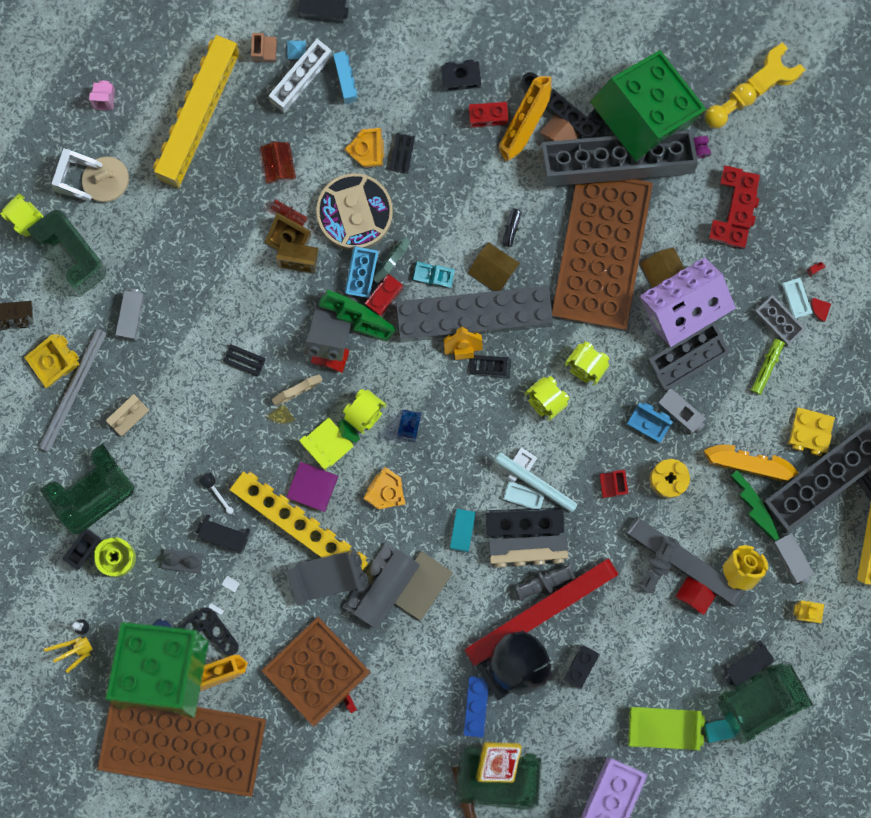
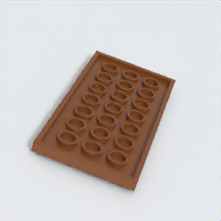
(602, 252)
(203, 752)

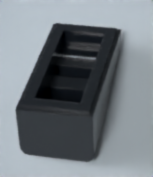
(506, 367)

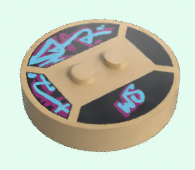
(354, 211)

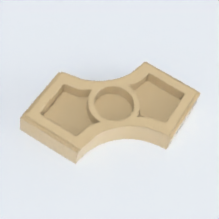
(302, 387)

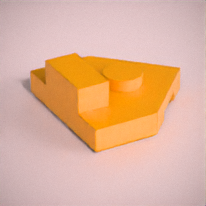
(368, 148)
(463, 344)
(385, 490)

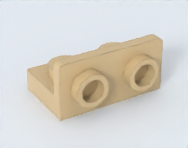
(127, 415)

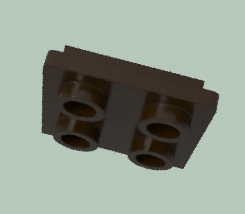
(16, 314)

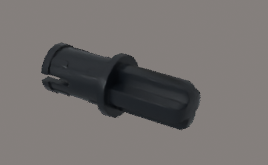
(511, 227)

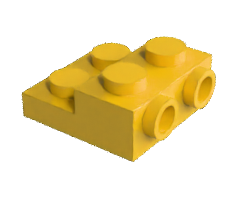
(52, 359)
(811, 432)

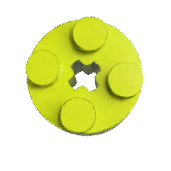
(21, 214)
(587, 363)
(547, 397)
(364, 410)
(114, 546)

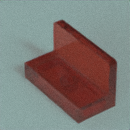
(278, 162)

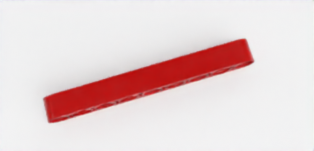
(544, 609)

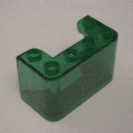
(57, 228)
(91, 495)
(763, 702)
(519, 794)

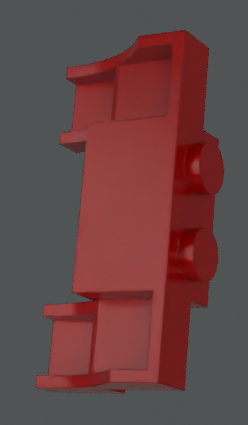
(741, 209)

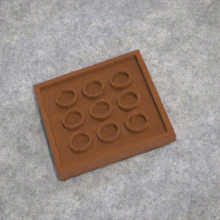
(316, 671)

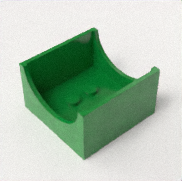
(647, 104)
(157, 668)

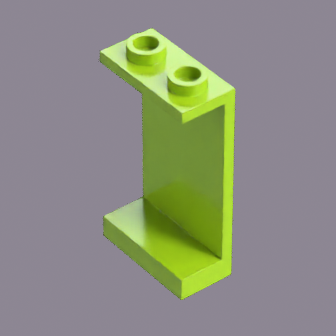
(665, 728)

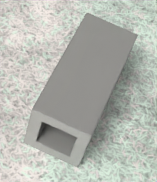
(130, 315)
(681, 412)
(793, 559)

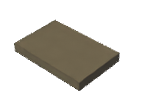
(423, 586)

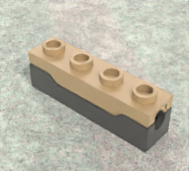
(528, 550)

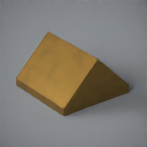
(286, 231)
(297, 257)
(662, 266)
(493, 267)

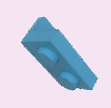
(650, 422)

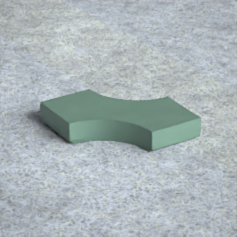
(386, 266)

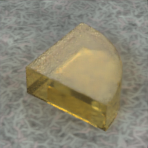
(282, 415)

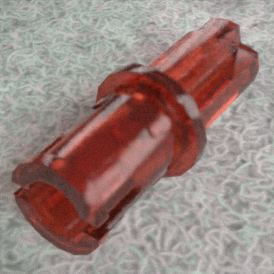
(289, 212)

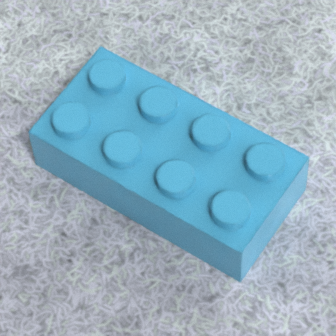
(344, 75)
(361, 271)

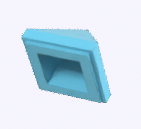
(295, 49)

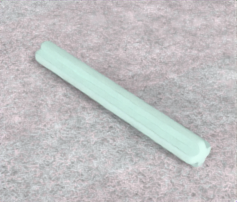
(535, 482)

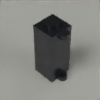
(324, 10)
(222, 535)
(748, 665)

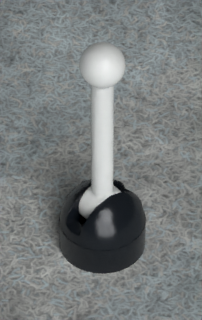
(208, 481)
(83, 627)

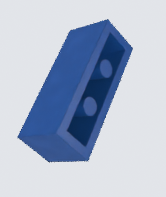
(476, 707)

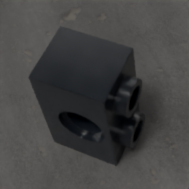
(453, 83)
(82, 548)
(581, 666)

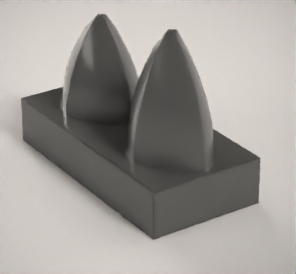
(182, 561)

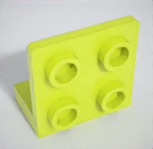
(326, 444)

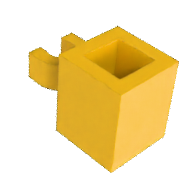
(808, 611)

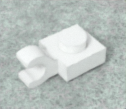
(524, 459)

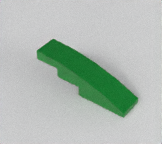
(360, 316)
(758, 512)

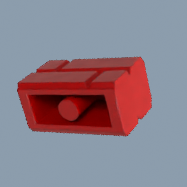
(384, 295)

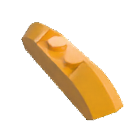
(526, 117)
(726, 457)
(222, 671)

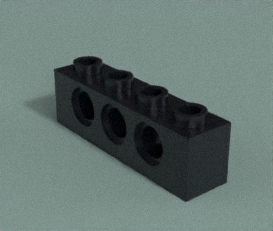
(554, 528)

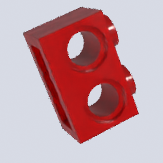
(488, 114)

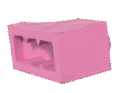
(102, 96)

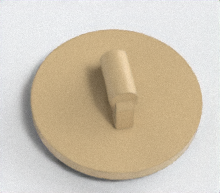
(108, 182)

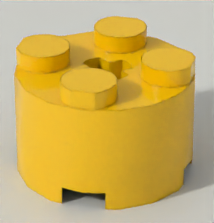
(678, 485)
(745, 568)

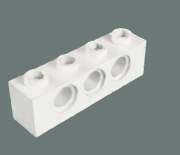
(300, 75)

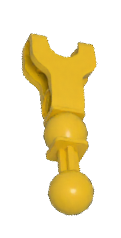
(746, 93)

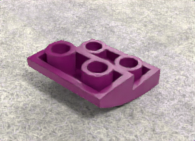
(312, 486)

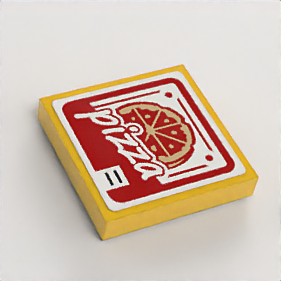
(498, 762)

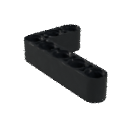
(568, 109)

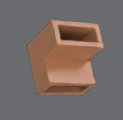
(263, 48)
(558, 130)

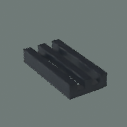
(405, 137)
(229, 354)

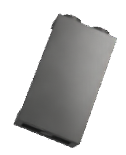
(327, 334)
(326, 576)

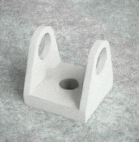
(58, 181)

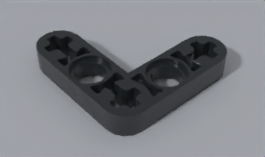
(209, 626)

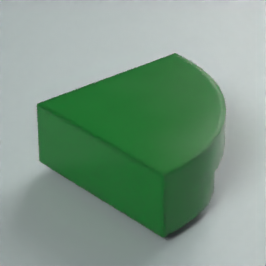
(348, 431)

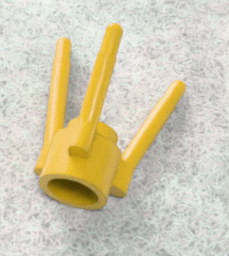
(81, 646)

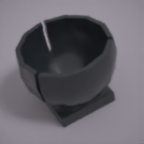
(514, 665)

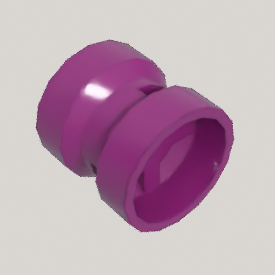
(701, 147)

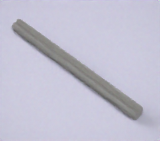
(72, 390)

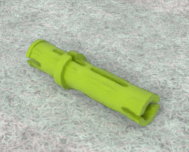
(767, 367)

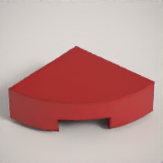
(815, 268)
(820, 308)
(350, 704)

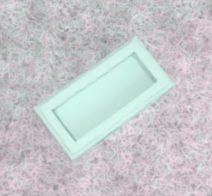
(796, 298)
(523, 496)

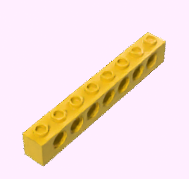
(241, 489)

